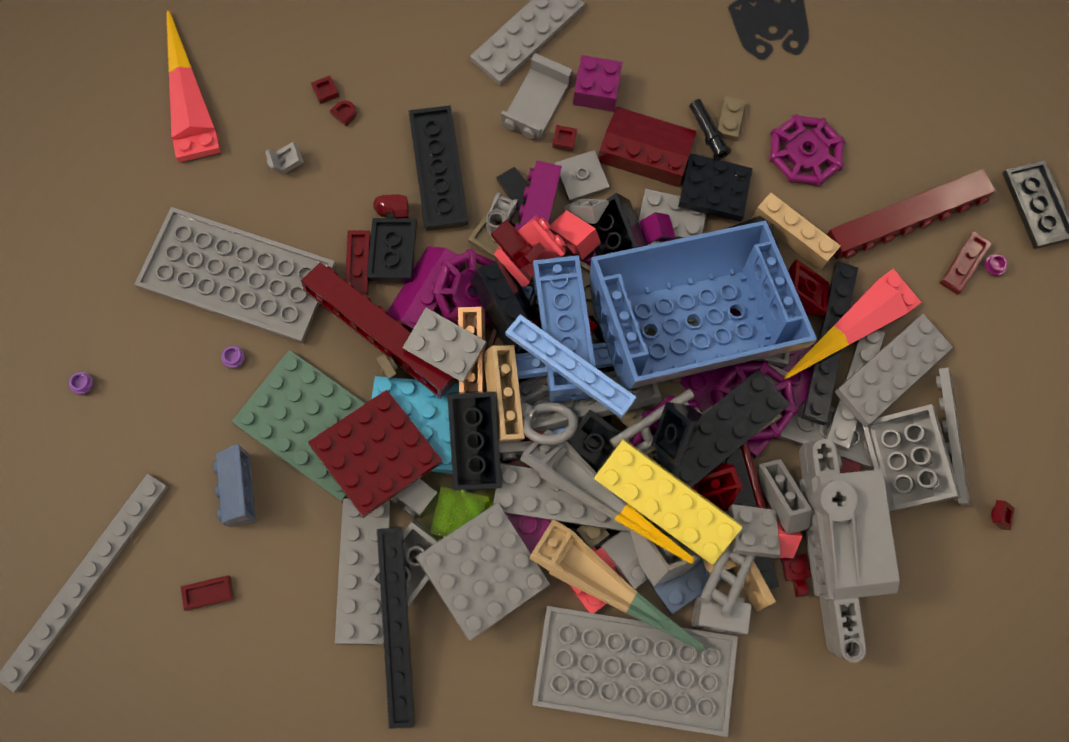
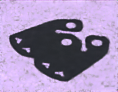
(767, 13)

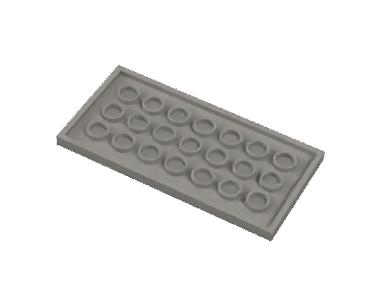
(232, 274)
(634, 672)

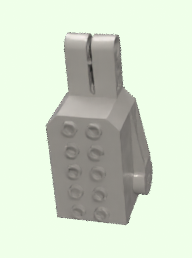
(846, 543)

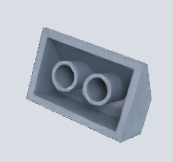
(234, 486)

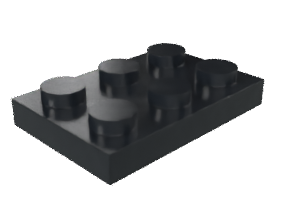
(392, 249)

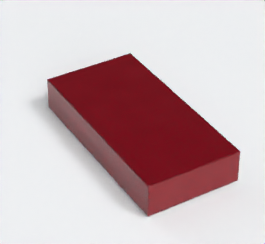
(207, 593)

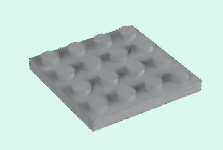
(482, 571)

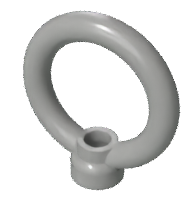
(530, 414)

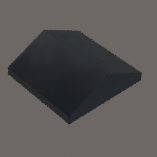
(593, 439)

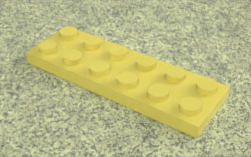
(668, 501)

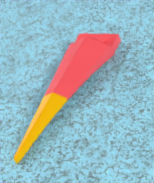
(190, 120)
(879, 306)

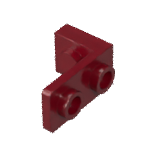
(515, 245)

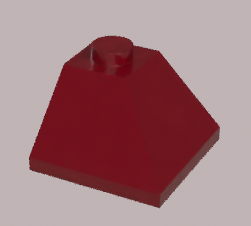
(810, 288)

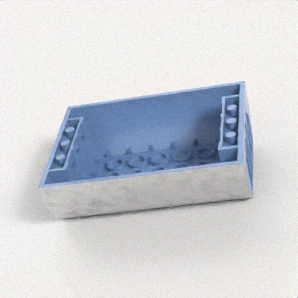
(699, 280)

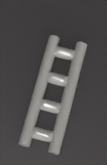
(642, 425)
(736, 581)

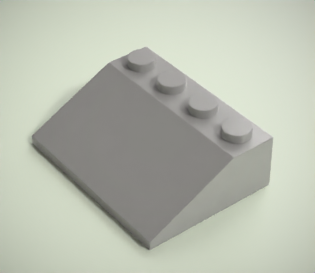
(912, 458)

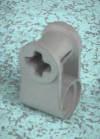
(501, 210)

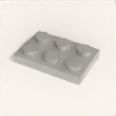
(684, 221)
(444, 345)

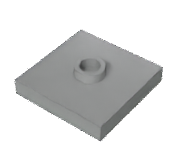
(582, 176)

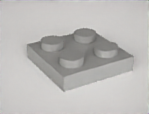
(758, 533)

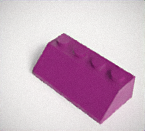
(417, 294)

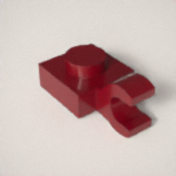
(796, 571)

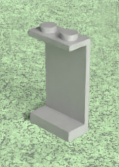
(537, 97)

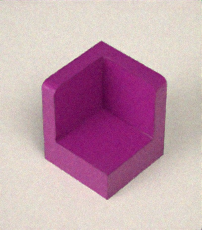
(657, 228)

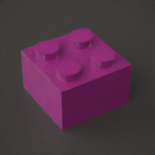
(597, 83)

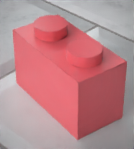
(576, 233)

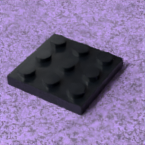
(715, 187)

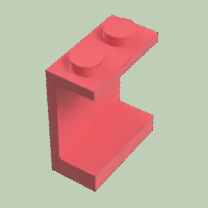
(533, 232)

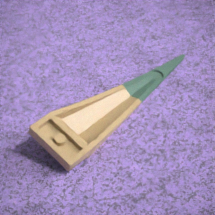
(578, 565)

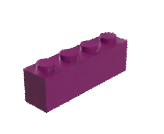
(541, 192)

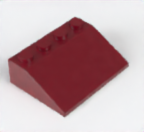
(646, 146)

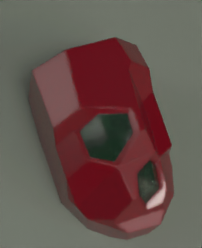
(392, 206)

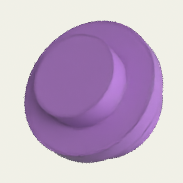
(233, 357)
(80, 383)

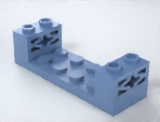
(563, 317)

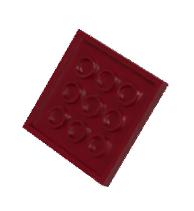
(375, 453)

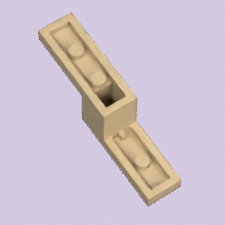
(754, 585)

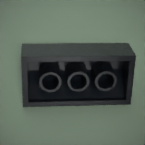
(618, 227)
(502, 300)
(474, 440)

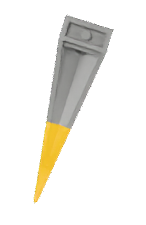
(571, 473)

